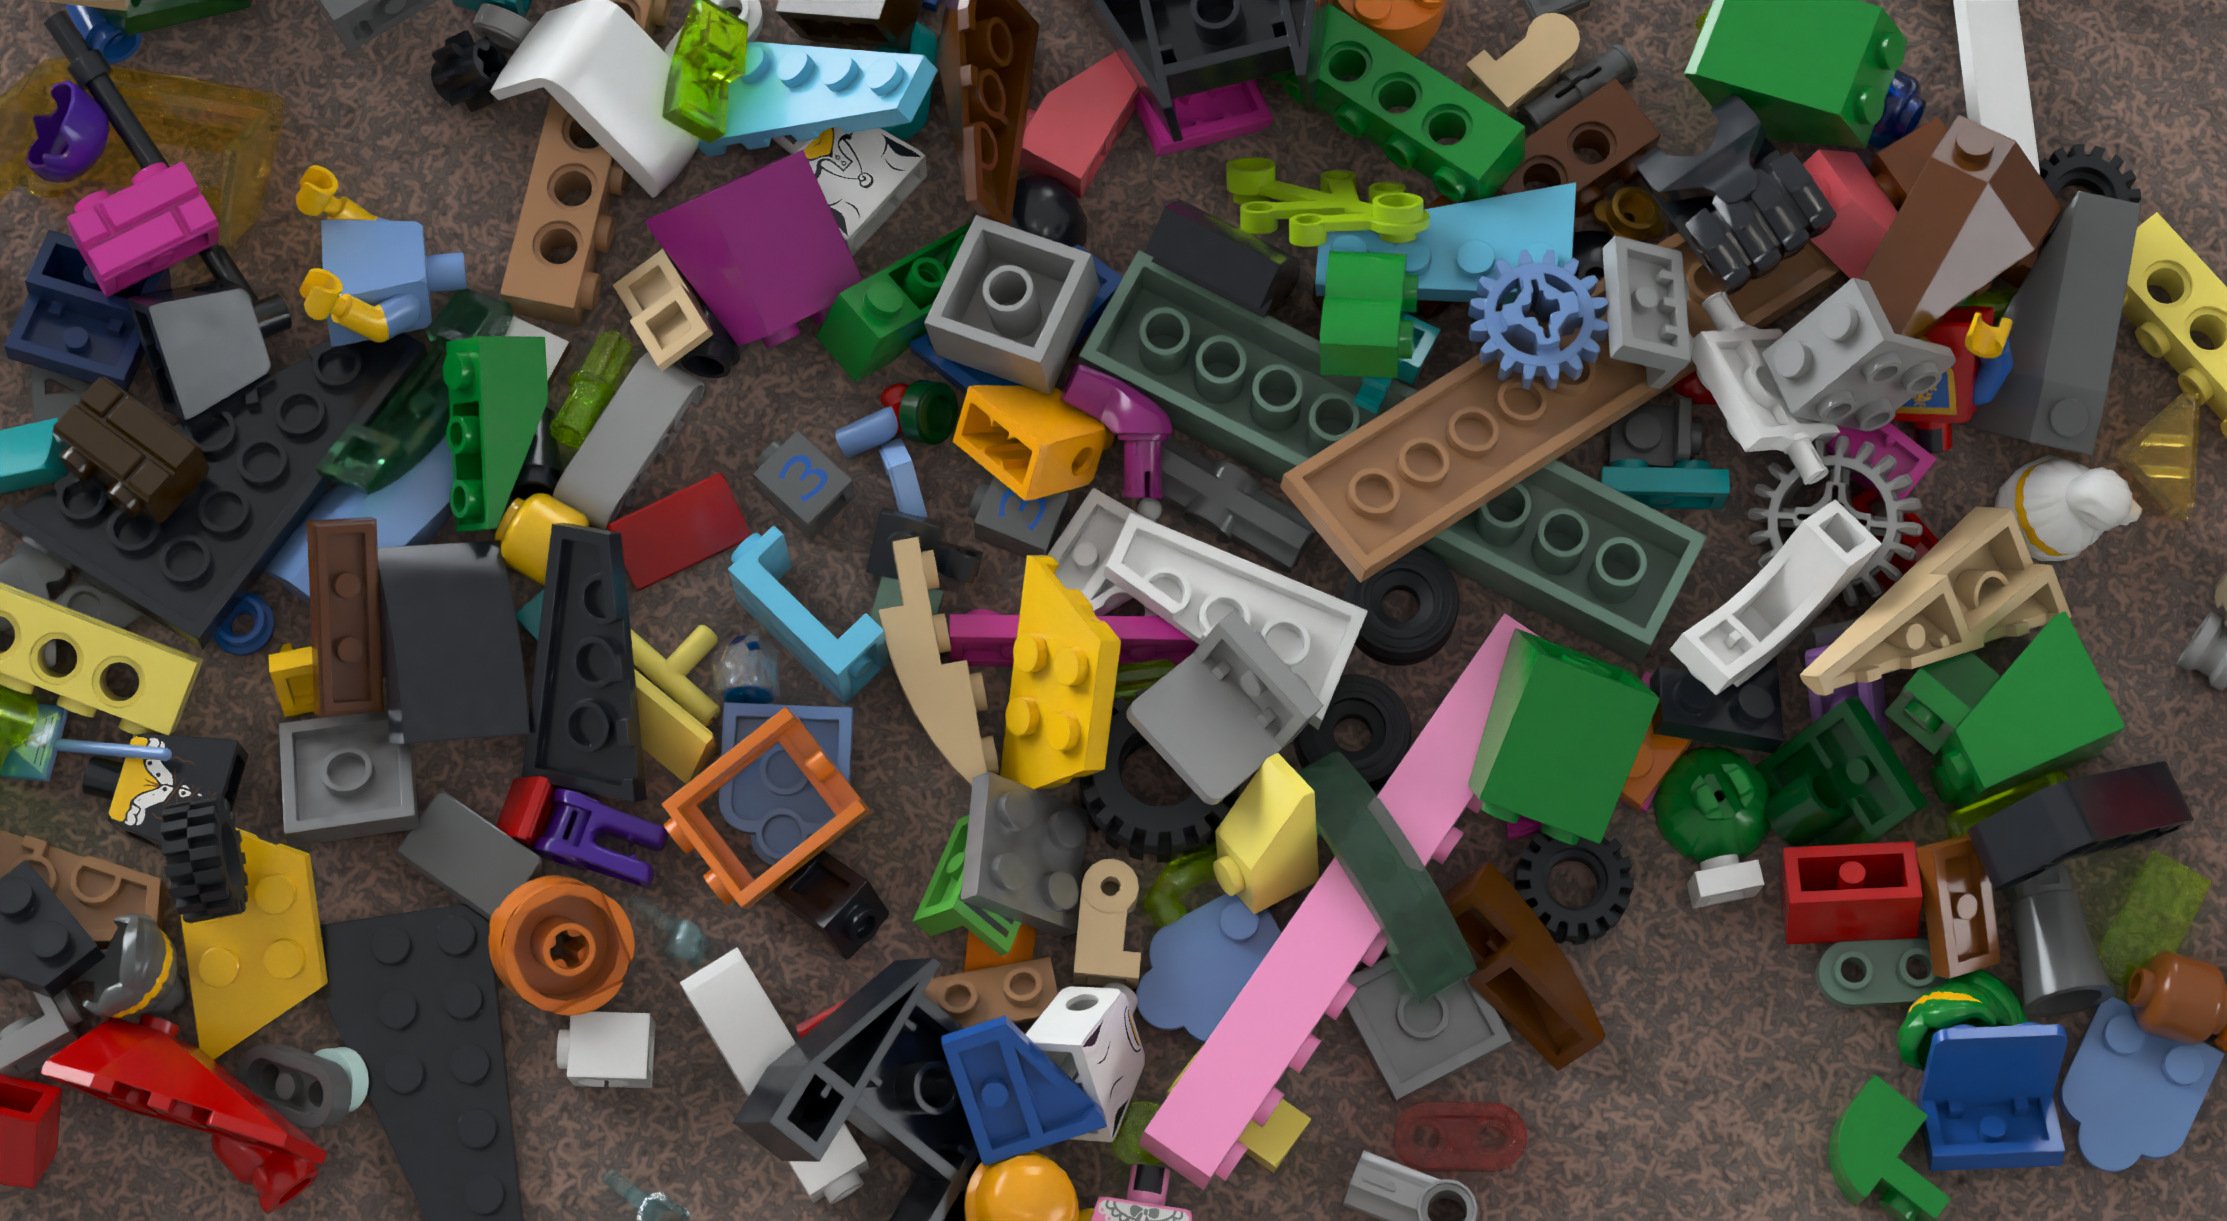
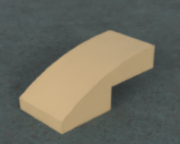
(663, 309)

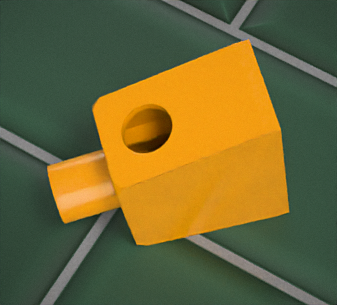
(1030, 439)

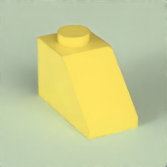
(1269, 838)

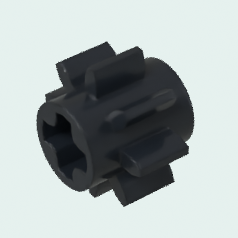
(467, 70)

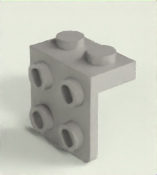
(1849, 363)
(1224, 710)

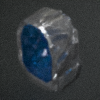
(747, 671)

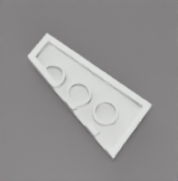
(1200, 585)

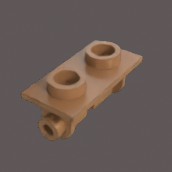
(1013, 990)

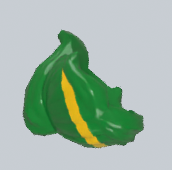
(1964, 1000)

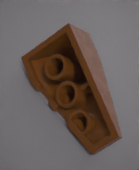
(986, 82)
(1959, 227)

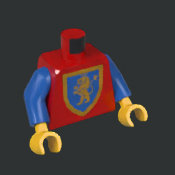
(1974, 379)

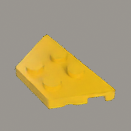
(1058, 684)
(257, 961)

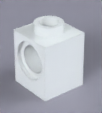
(608, 1048)

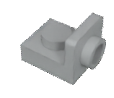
(32, 1041)

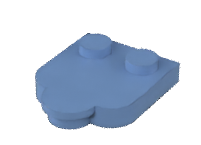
(773, 794)
(1203, 965)
(2132, 1089)

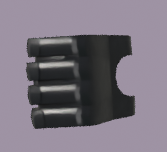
(1739, 200)

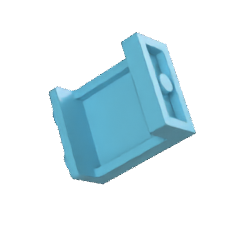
(838, 664)

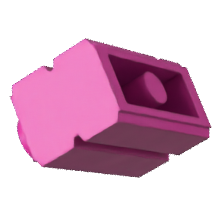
(142, 226)

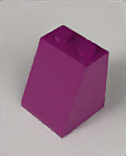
(761, 250)

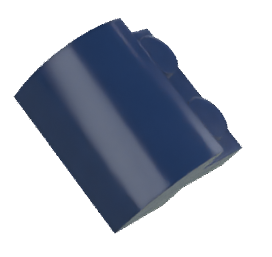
(72, 324)

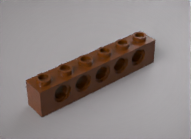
(1603, 122)

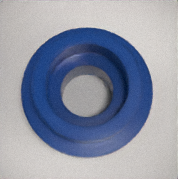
(254, 640)

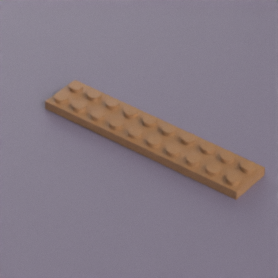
(1480, 435)

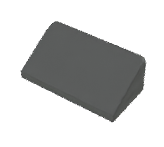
(467, 855)

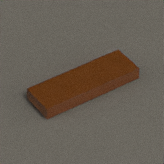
(345, 616)

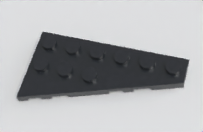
(427, 1022)

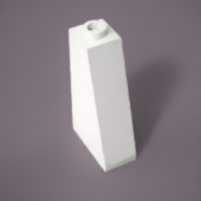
(750, 1039)

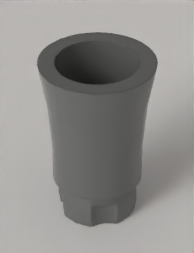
(2055, 947)

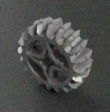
(1838, 488)

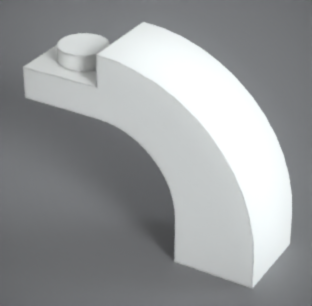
(1778, 601)

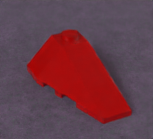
(174, 1082)

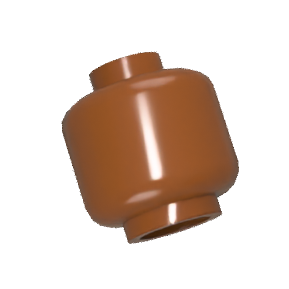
(2179, 998)

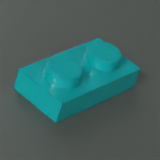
(1686, 486)

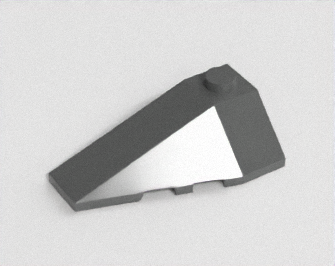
(2066, 328)

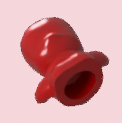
(273, 1175)

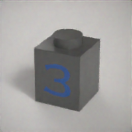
(802, 483)
(1017, 524)

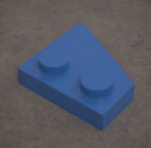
(1015, 1092)

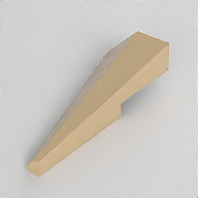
(1951, 602)

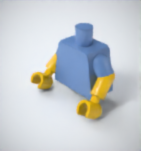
(373, 268)

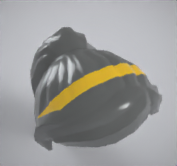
(136, 973)

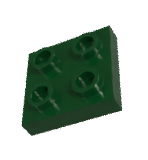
(1838, 782)

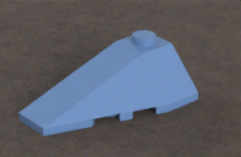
(405, 511)

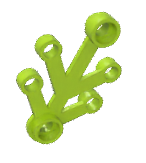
(1314, 213)

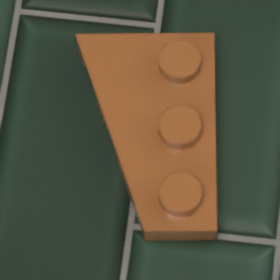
(87, 885)

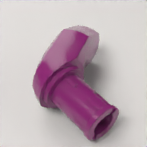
(1129, 415)

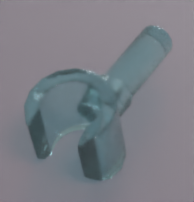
(686, 937)
(649, 1206)

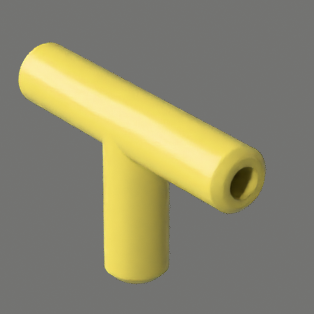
(671, 672)

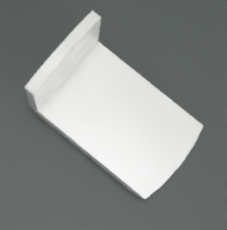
(609, 82)

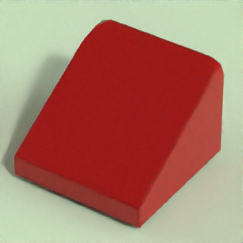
(526, 809)

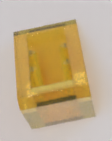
(2166, 456)

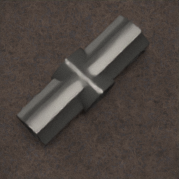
(1233, 506)

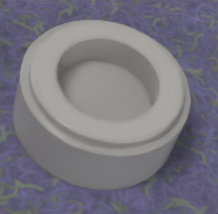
(501, 26)

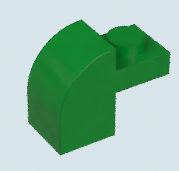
(1941, 698)
(1867, 1149)

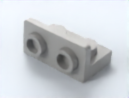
(1647, 308)

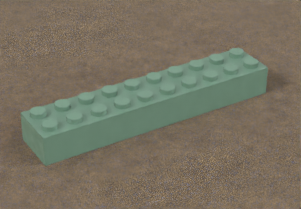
(1260, 398)

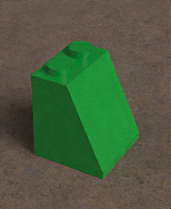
(1801, 65)
(2033, 721)
(1560, 738)

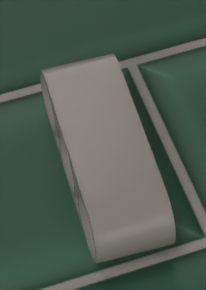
(626, 440)

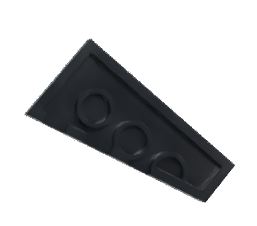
(584, 671)

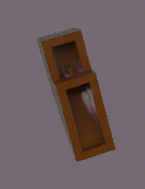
(1523, 968)

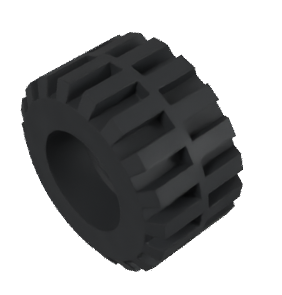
(1138, 824)

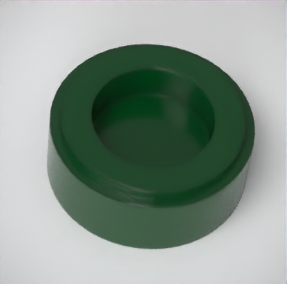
(928, 412)

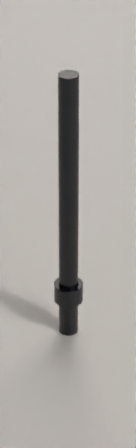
(93, 73)

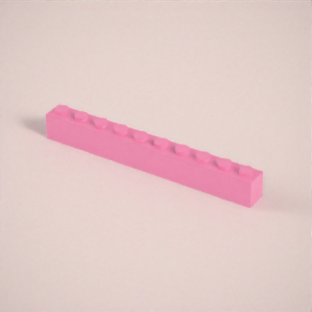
(1322, 946)

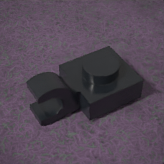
(951, 560)

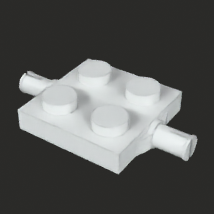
(1744, 388)

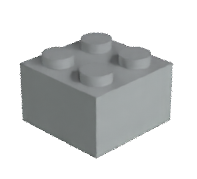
(1013, 304)

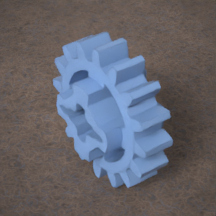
(1512, 327)

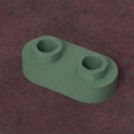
(1883, 973)

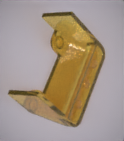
(215, 128)

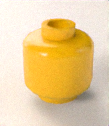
(527, 531)

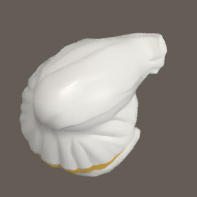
(2065, 505)

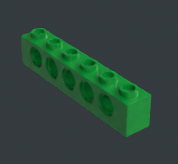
(1438, 109)

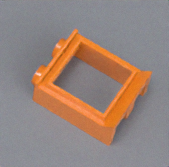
(694, 830)

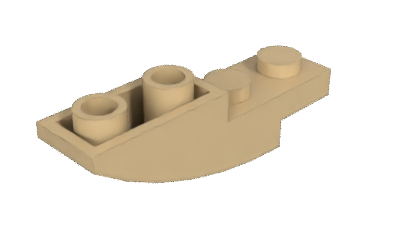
(939, 695)

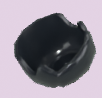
(1048, 210)

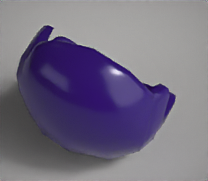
(69, 137)

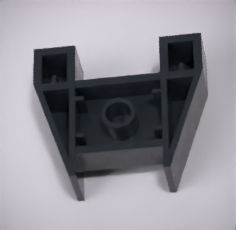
(1210, 44)
(887, 1075)

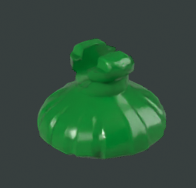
(1693, 817)

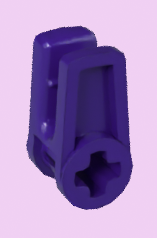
(591, 822)

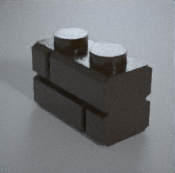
(129, 451)

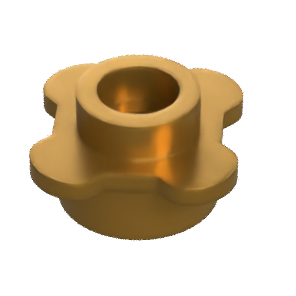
(1635, 204)

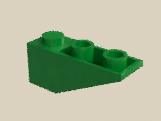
(888, 310)
(494, 411)

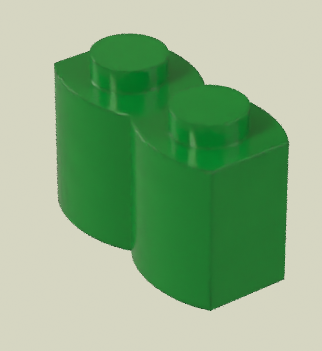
(1365, 313)

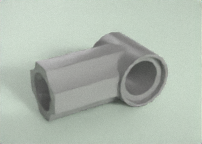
(1401, 1193)

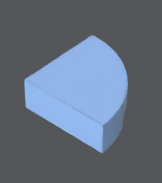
(902, 477)

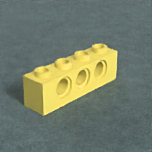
(2197, 305)
(163, 671)

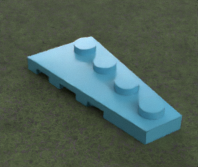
(819, 88)
(1470, 239)

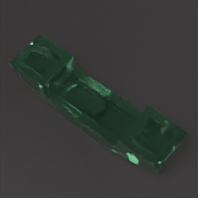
(419, 410)
(1388, 878)

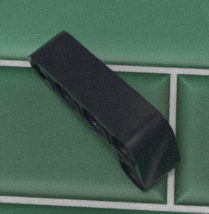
(2079, 821)

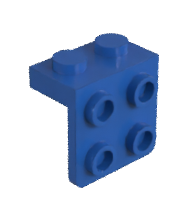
(1992, 1097)

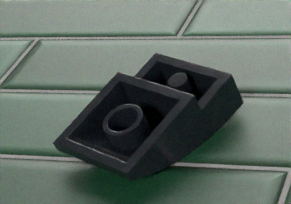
(1223, 258)
(450, 643)

